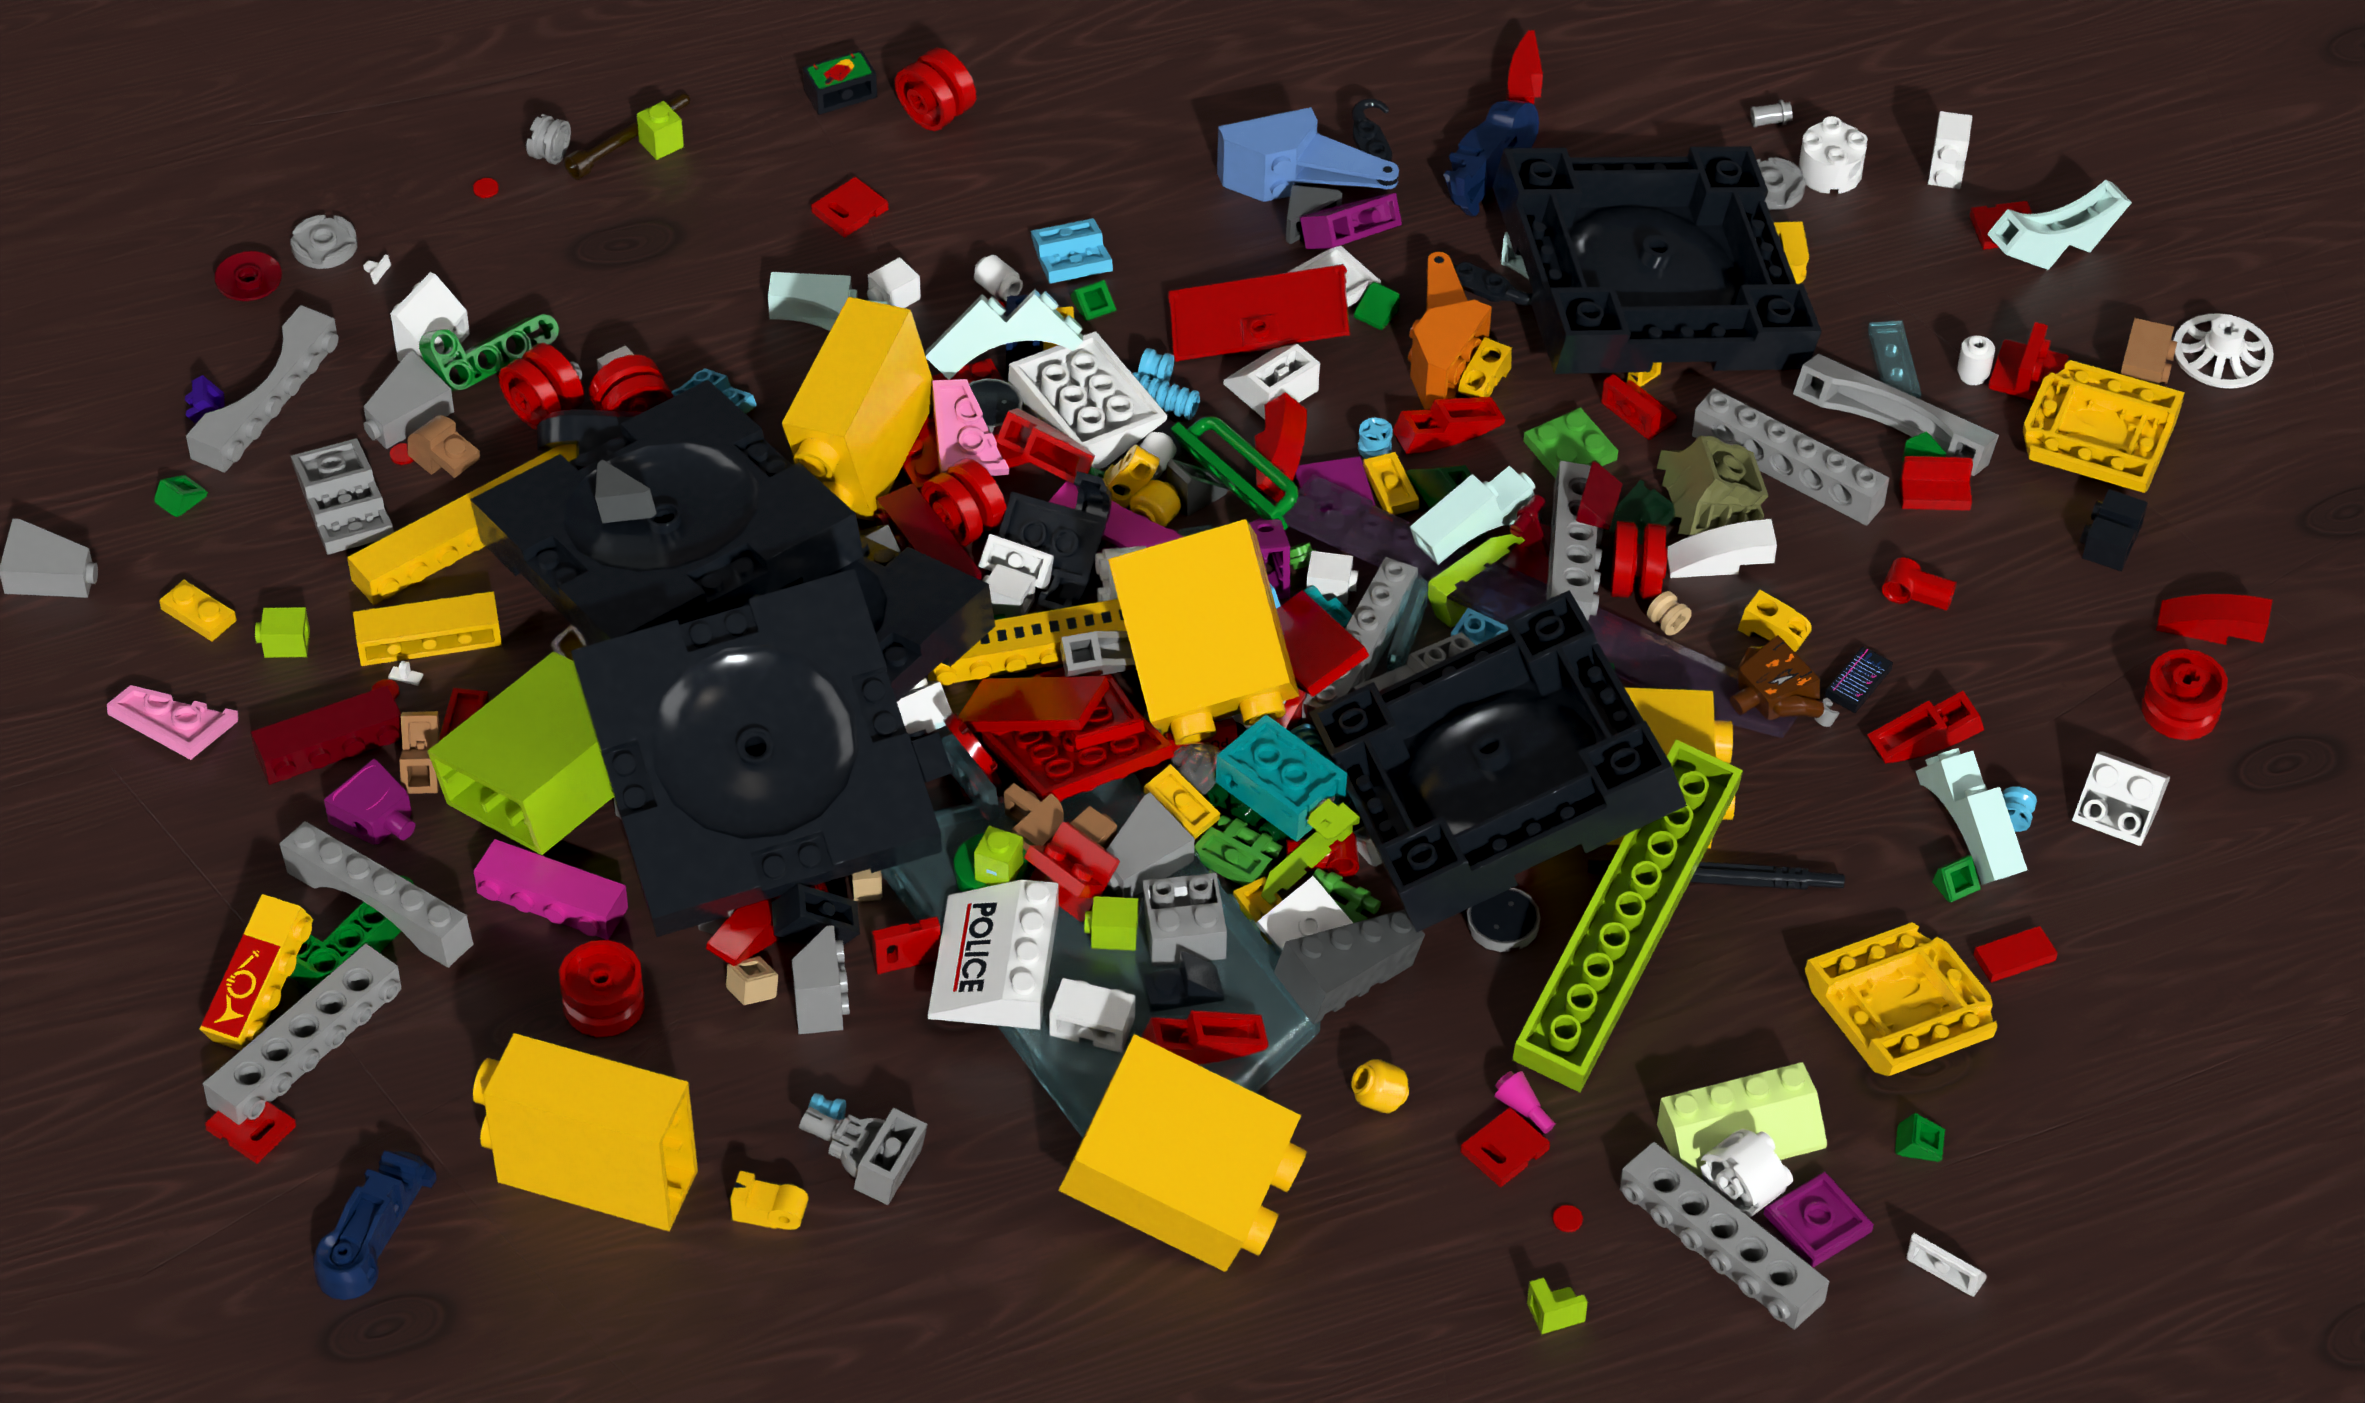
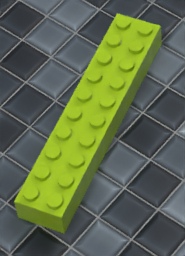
(1625, 924)

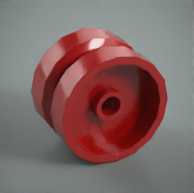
(935, 89)
(540, 384)
(629, 385)
(966, 500)
(1638, 560)
(2184, 694)
(602, 988)

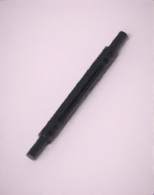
(1749, 875)

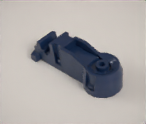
(1479, 153)
(348, 1256)

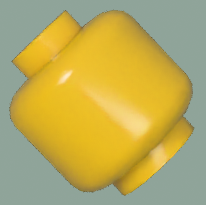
(1156, 502)
(1380, 1086)

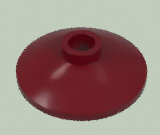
(248, 276)

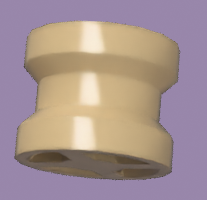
(1669, 613)

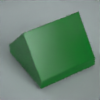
(1957, 879)

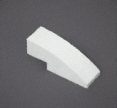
(1723, 550)

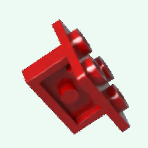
(2023, 366)
(1076, 865)

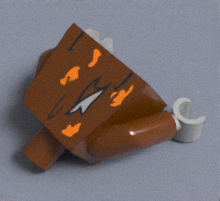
(1780, 685)

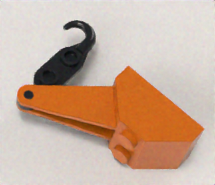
(1453, 325)

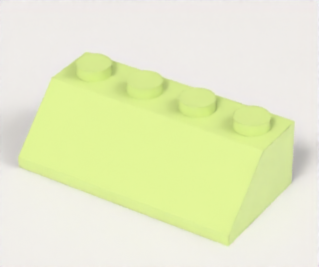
(1772, 1102)

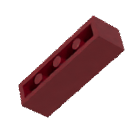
(920, 528)
(327, 735)

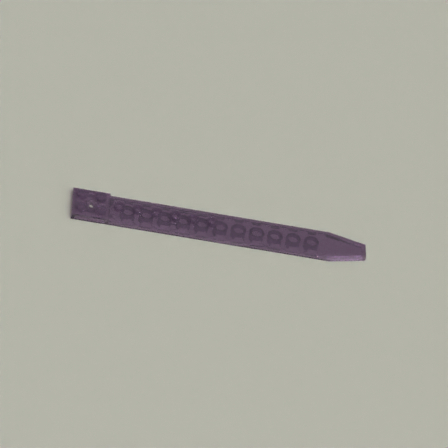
(1504, 592)

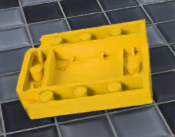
(2101, 424)
(1902, 998)

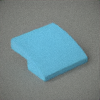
(1071, 250)

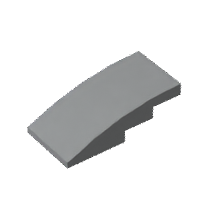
(342, 496)

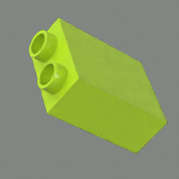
(527, 759)

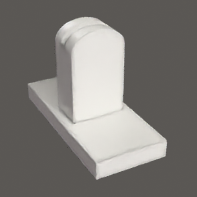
(377, 269)
(404, 674)

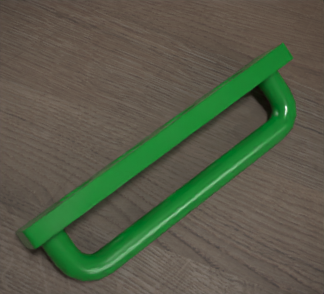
(1188, 440)

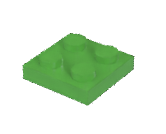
(1570, 439)

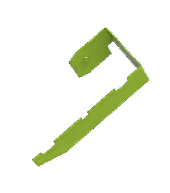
(1465, 570)
(1337, 827)

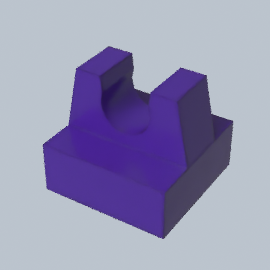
(203, 398)

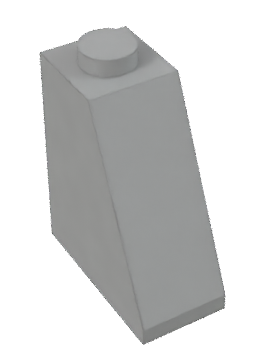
(406, 401)
(45, 563)
(1148, 848)

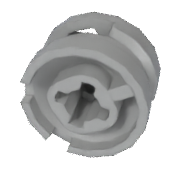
(549, 139)

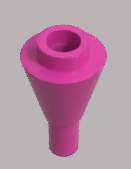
(1517, 1093)

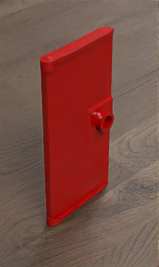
(1259, 313)

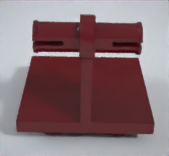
(1533, 554)

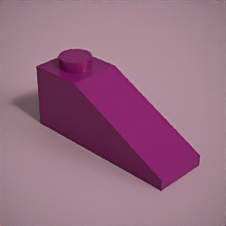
(1350, 221)

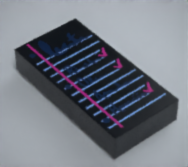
(1858, 679)

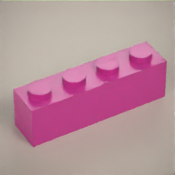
(1123, 526)
(551, 889)

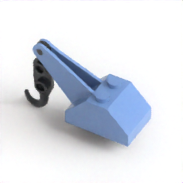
(1285, 150)

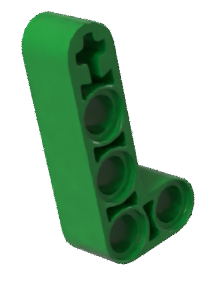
(494, 348)
(362, 927)

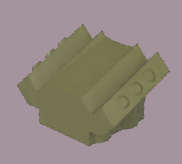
(1713, 484)

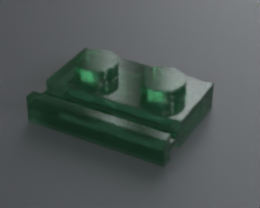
(1643, 508)

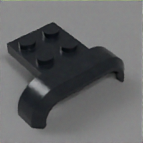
(580, 427)
(1065, 533)

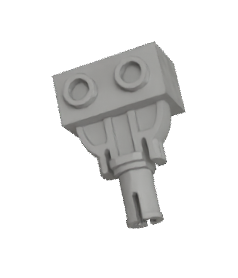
(871, 1148)

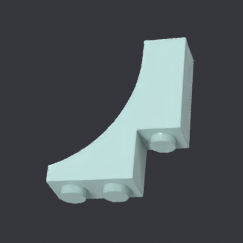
(2046, 235)
(809, 297)
(986, 327)
(1472, 511)
(1977, 812)

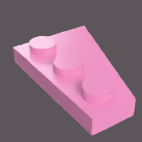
(962, 429)
(172, 723)

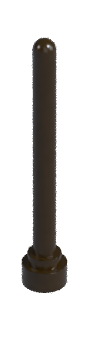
(580, 163)

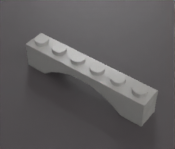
(1847, 390)
(226, 432)
(1096, 653)
(424, 919)

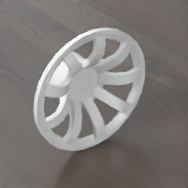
(2223, 341)

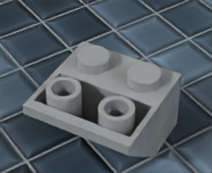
(1185, 917)
(821, 984)

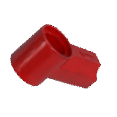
(1908, 582)
(1341, 860)

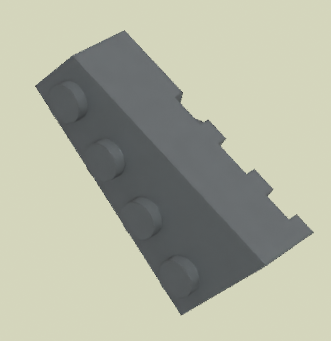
(1346, 961)

